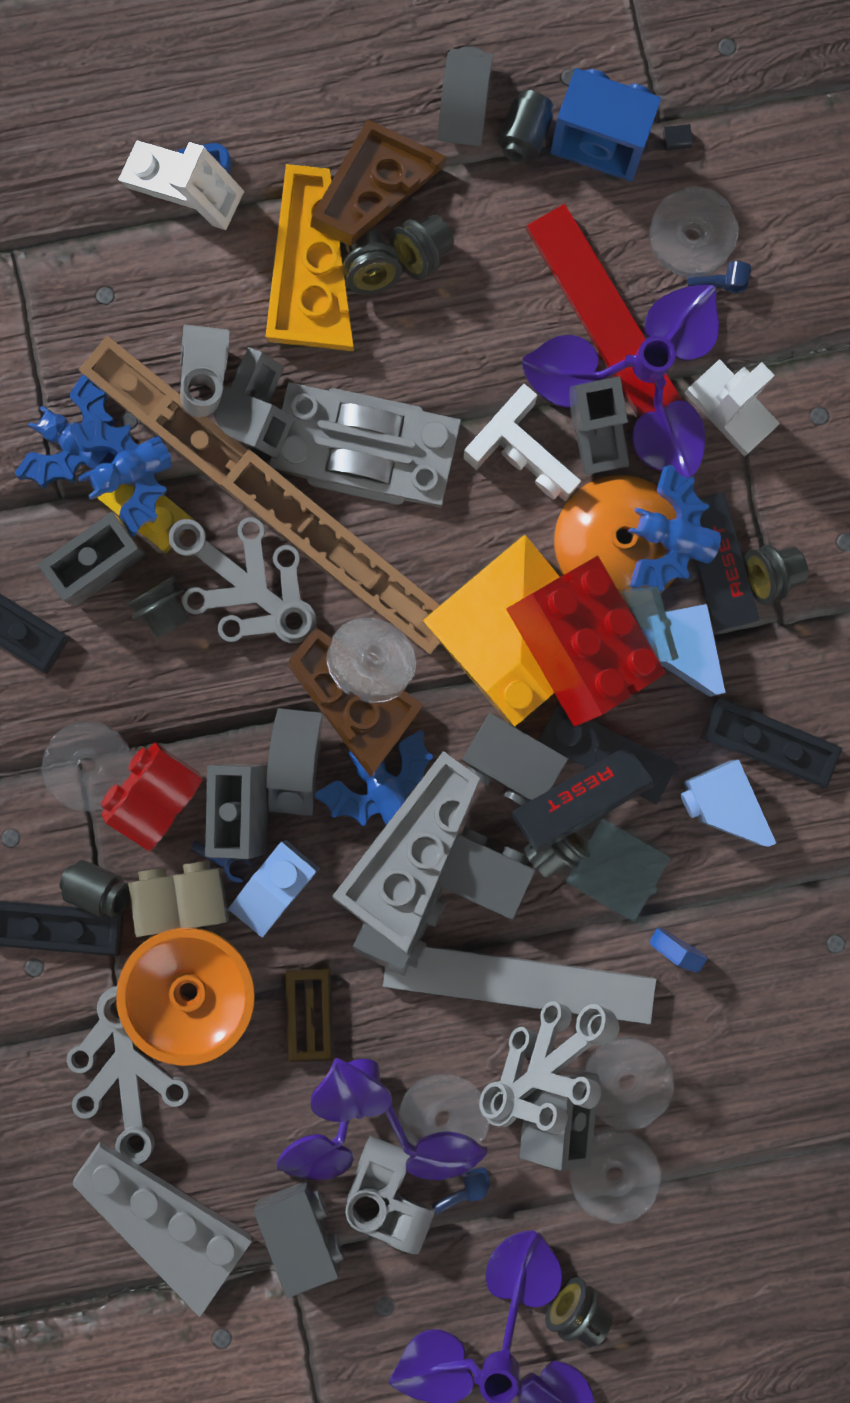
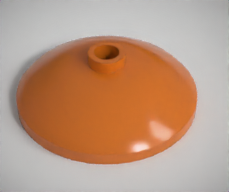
(595, 515)
(181, 1027)

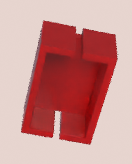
(586, 641)

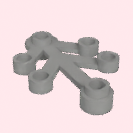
(249, 586)
(126, 1066)
(504, 1100)

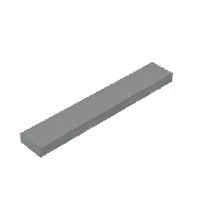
(526, 983)

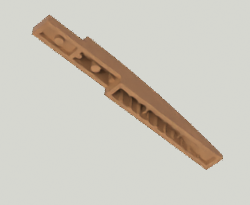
(262, 491)

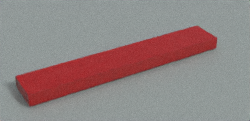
(595, 302)

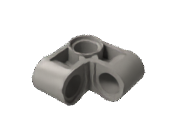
(203, 363)
(398, 1219)

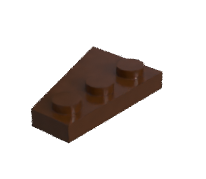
(373, 181)
(365, 727)

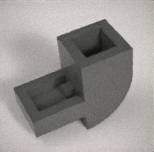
(465, 96)
(246, 410)
(598, 419)
(293, 761)

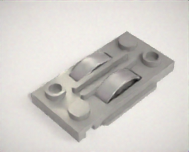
(367, 446)

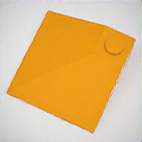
(484, 637)

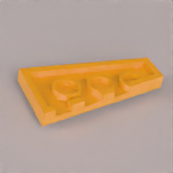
(308, 276)

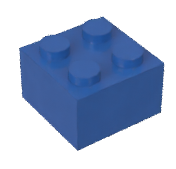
(604, 123)

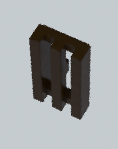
(309, 976)

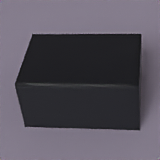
(677, 137)

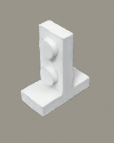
(185, 179)
(733, 404)
(521, 448)

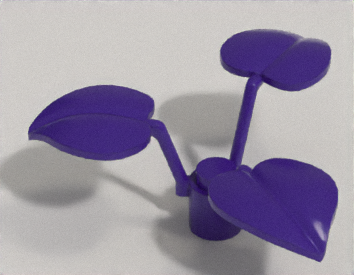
(678, 327)
(357, 1092)
(434, 1360)

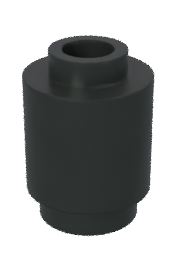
(526, 126)
(94, 889)

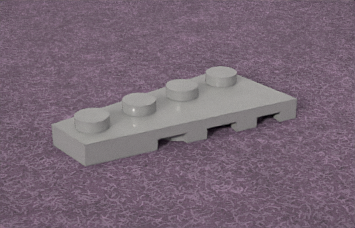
(406, 859)
(167, 1228)

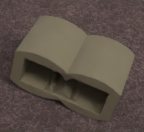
(178, 900)

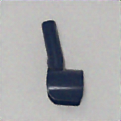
(734, 281)
(199, 849)
(476, 1188)

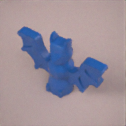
(56, 429)
(131, 466)
(681, 536)
(384, 790)

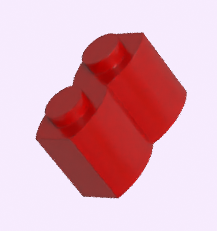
(150, 796)

